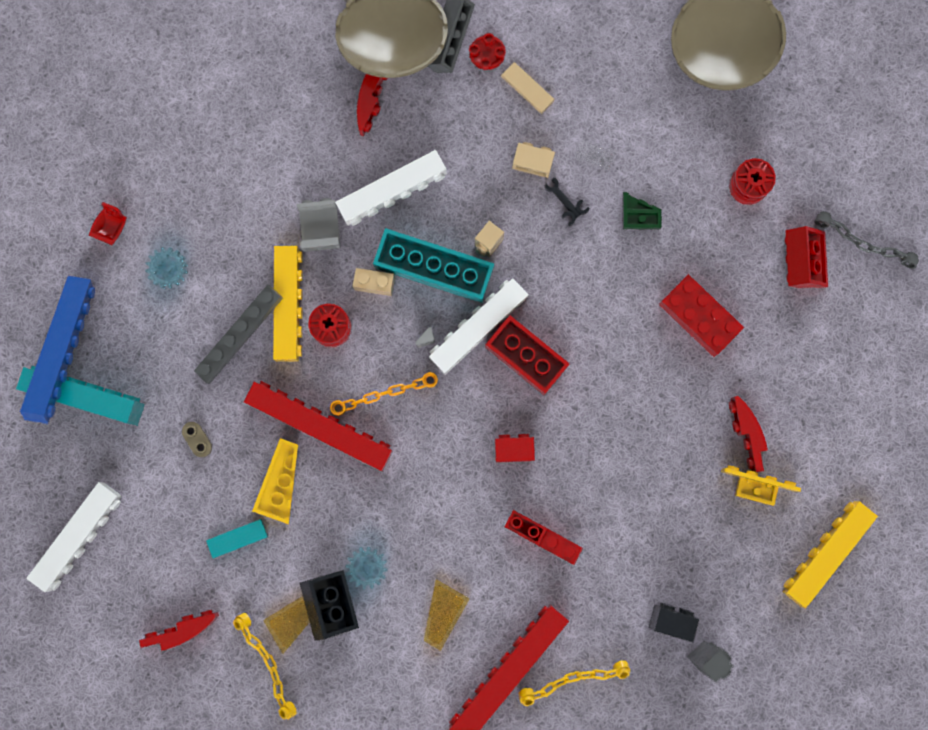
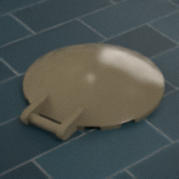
(391, 35)
(728, 41)

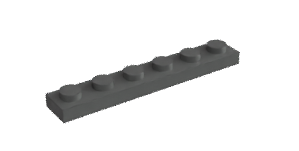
(238, 334)

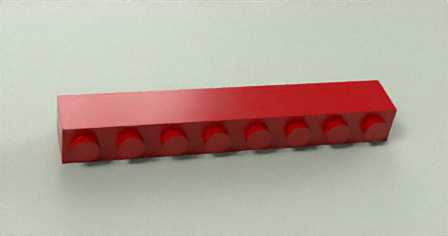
(314, 424)
(510, 671)

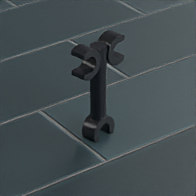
(573, 212)

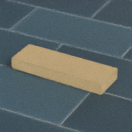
(527, 88)

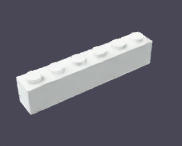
(391, 188)
(479, 326)
(74, 537)

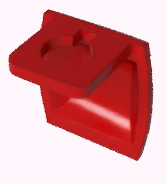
(108, 224)

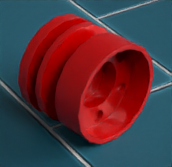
(742, 184)
(334, 335)

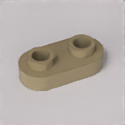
(197, 438)

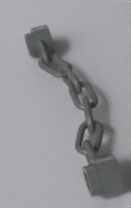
(910, 258)

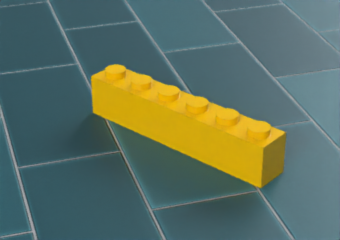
(287, 312)
(829, 554)

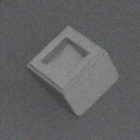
(426, 338)

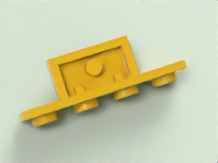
(758, 488)

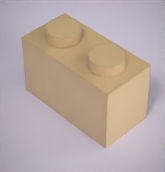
(533, 159)
(488, 239)
(373, 282)

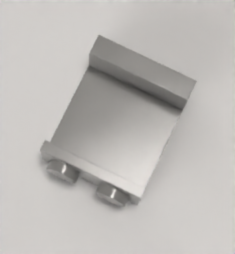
(319, 225)

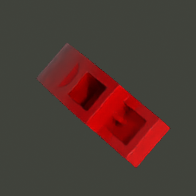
(367, 103)
(747, 424)
(544, 537)
(186, 630)

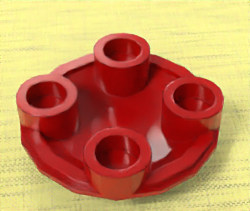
(487, 52)

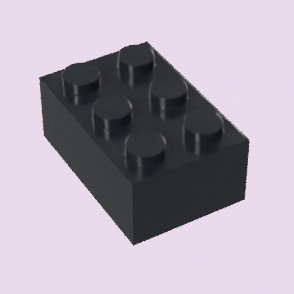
(329, 605)

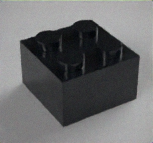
(674, 623)

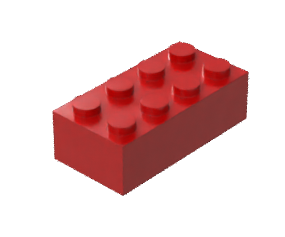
(701, 316)
(527, 355)

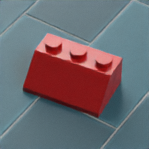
(806, 258)

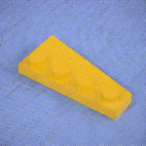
(277, 488)

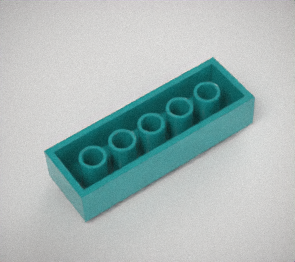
(433, 265)
(92, 398)

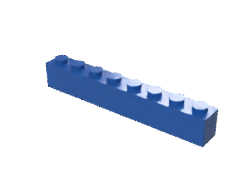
(57, 350)

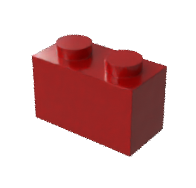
(514, 449)

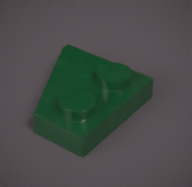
(639, 214)

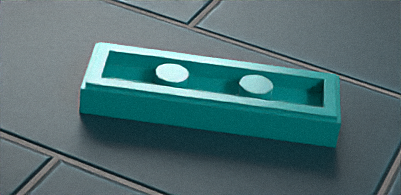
(237, 538)

